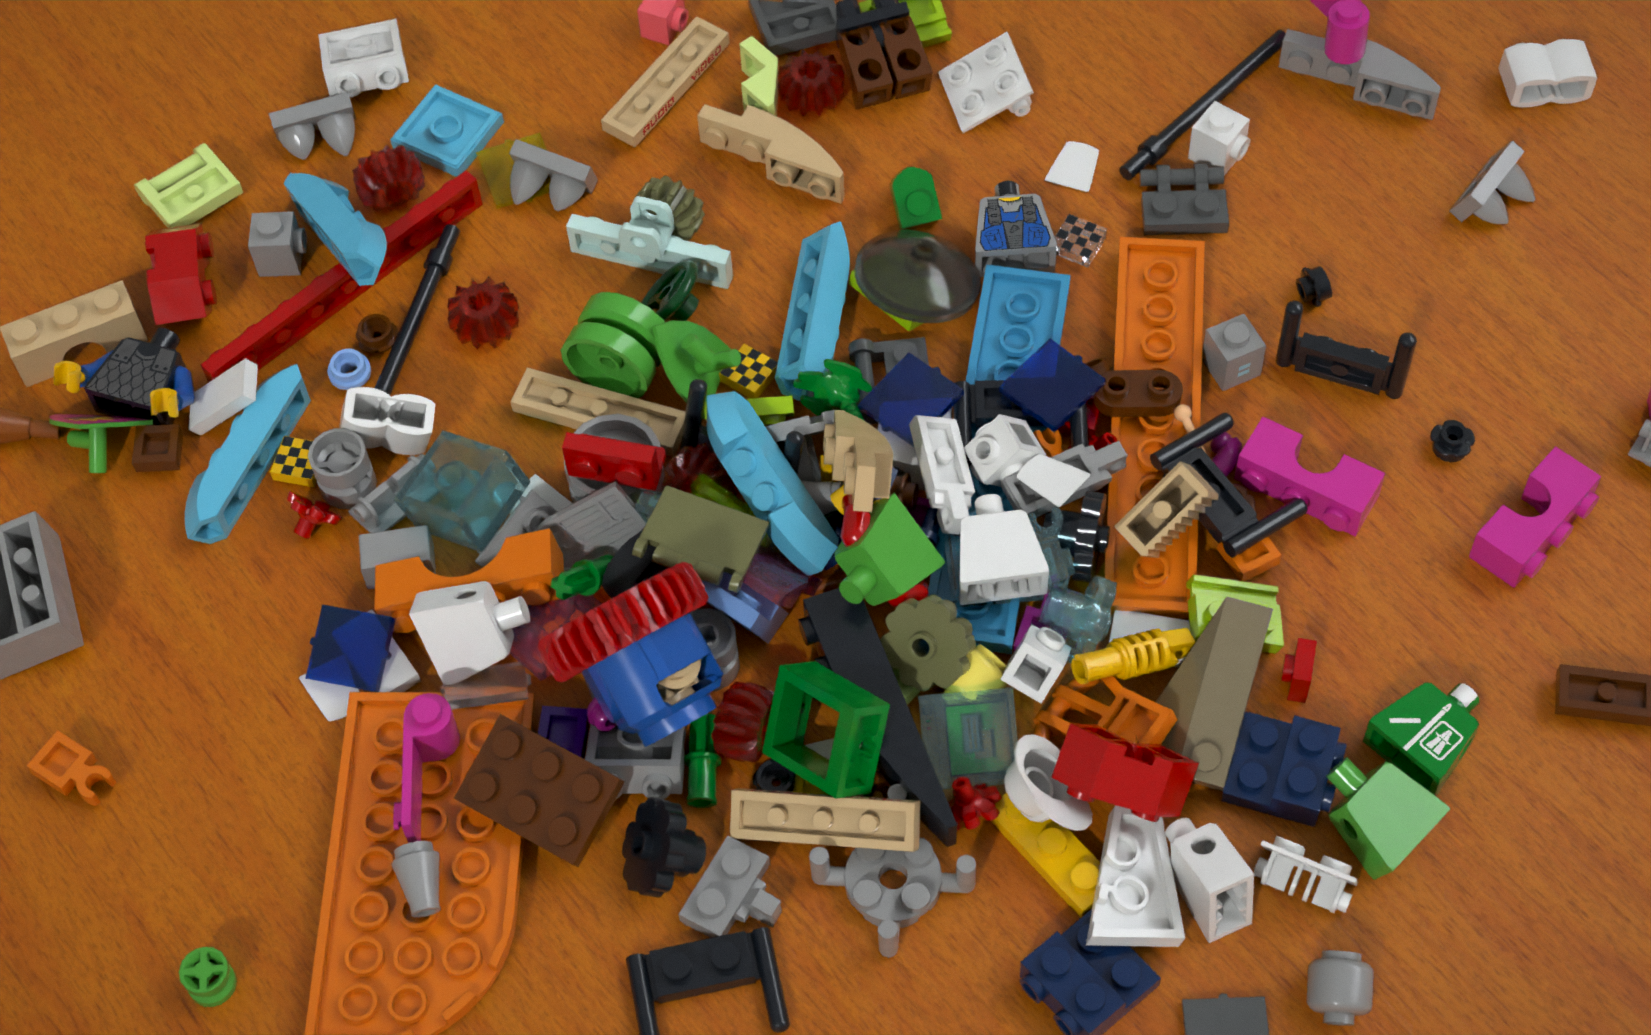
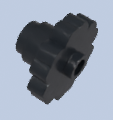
(1084, 534)
(660, 848)

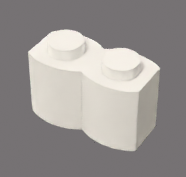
(1547, 73)
(395, 422)

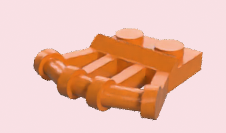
(1128, 715)

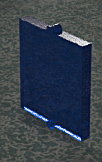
(1052, 385)
(910, 391)
(350, 648)

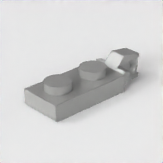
(1098, 463)

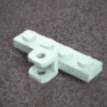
(648, 243)

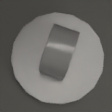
(809, 466)

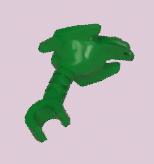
(833, 388)

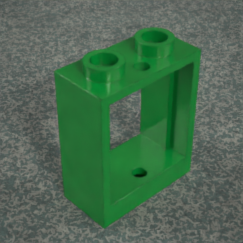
(860, 718)

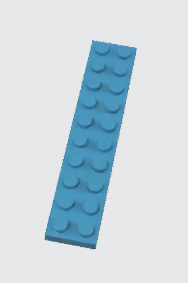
(1013, 320)

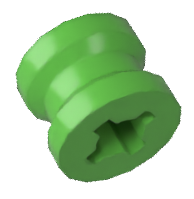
(199, 968)

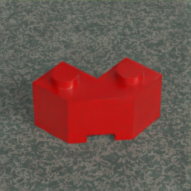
(178, 276)
(1124, 773)

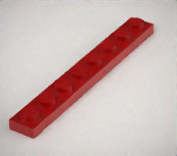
(337, 288)

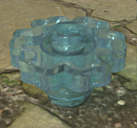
(1080, 616)

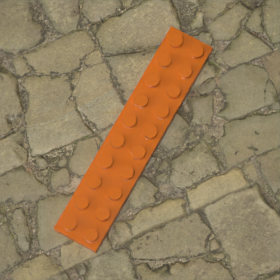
(1154, 330)

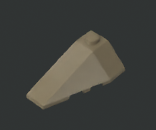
(1214, 689)

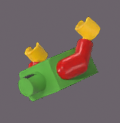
(883, 552)

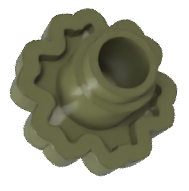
(928, 642)

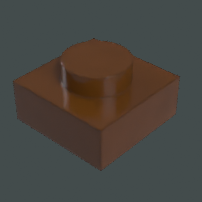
(157, 448)

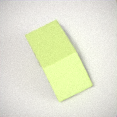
(763, 69)

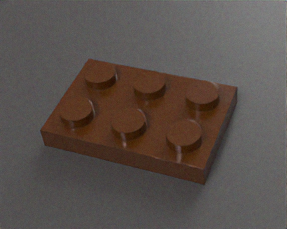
(539, 790)

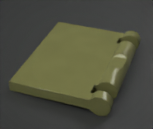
(702, 534)

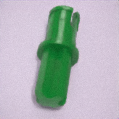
(583, 578)
(702, 763)

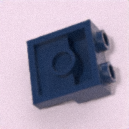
(1284, 767)
(1086, 983)

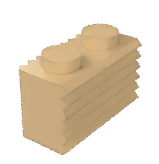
(1166, 510)

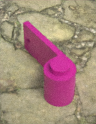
(1345, 29)
(427, 736)

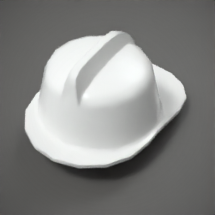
(1036, 793)

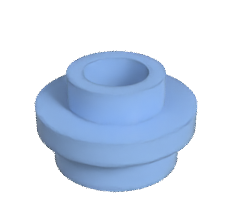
(345, 361)

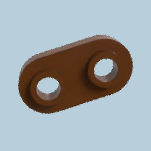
(1138, 393)

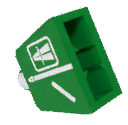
(1425, 732)

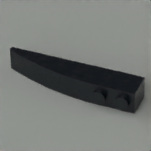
(853, 650)

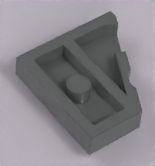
(794, 23)

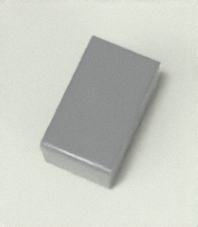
(394, 546)

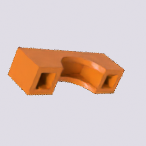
(519, 569)

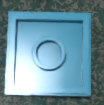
(448, 130)

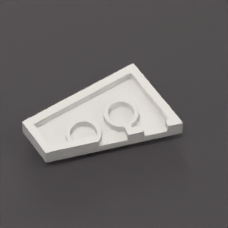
(1135, 886)

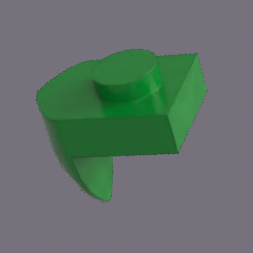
(914, 197)

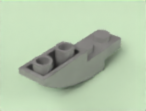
(1378, 78)

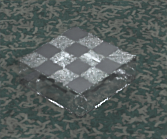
(1079, 240)

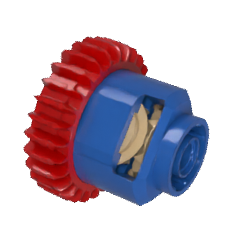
(642, 655)

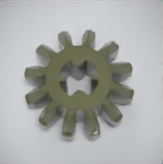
(685, 207)

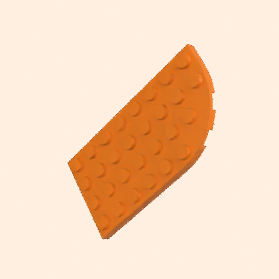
(373, 959)

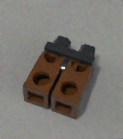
(881, 52)

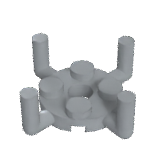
(893, 907)

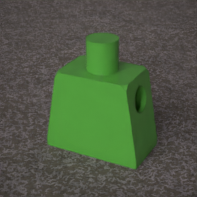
(1382, 814)

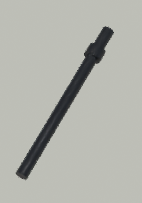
(1156, 147)
(436, 266)

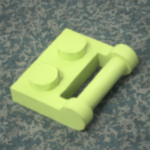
(189, 188)

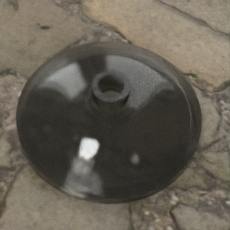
(917, 276)

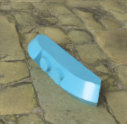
(346, 233)
(814, 307)
(245, 457)
(769, 482)

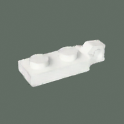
(943, 469)

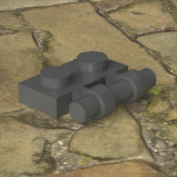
(1183, 211)

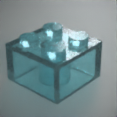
(462, 490)

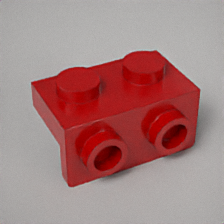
(613, 460)

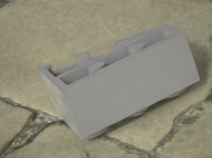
(35, 596)

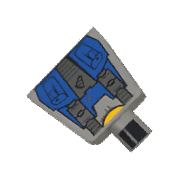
(1014, 231)

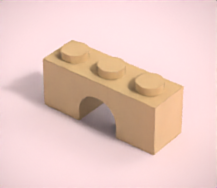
(46, 336)

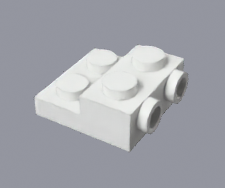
(363, 58)

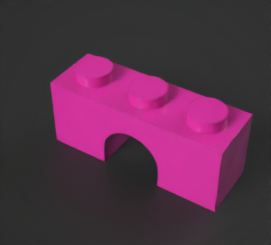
(1335, 497)
(1516, 543)

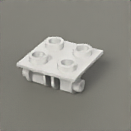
(987, 83)
(1286, 855)

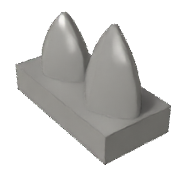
(330, 115)
(535, 164)
(1498, 173)

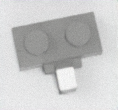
(731, 891)

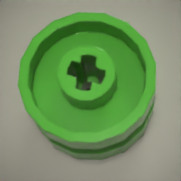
(614, 344)

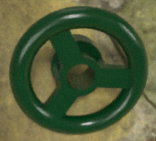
(673, 292)

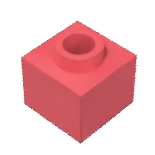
(662, 19)

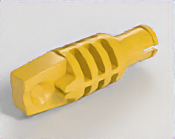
(1134, 655)

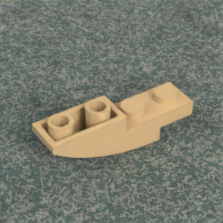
(787, 151)
(858, 458)

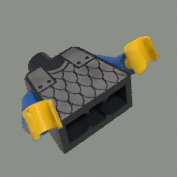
(134, 379)

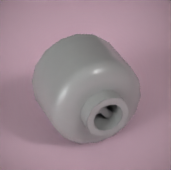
(1340, 987)

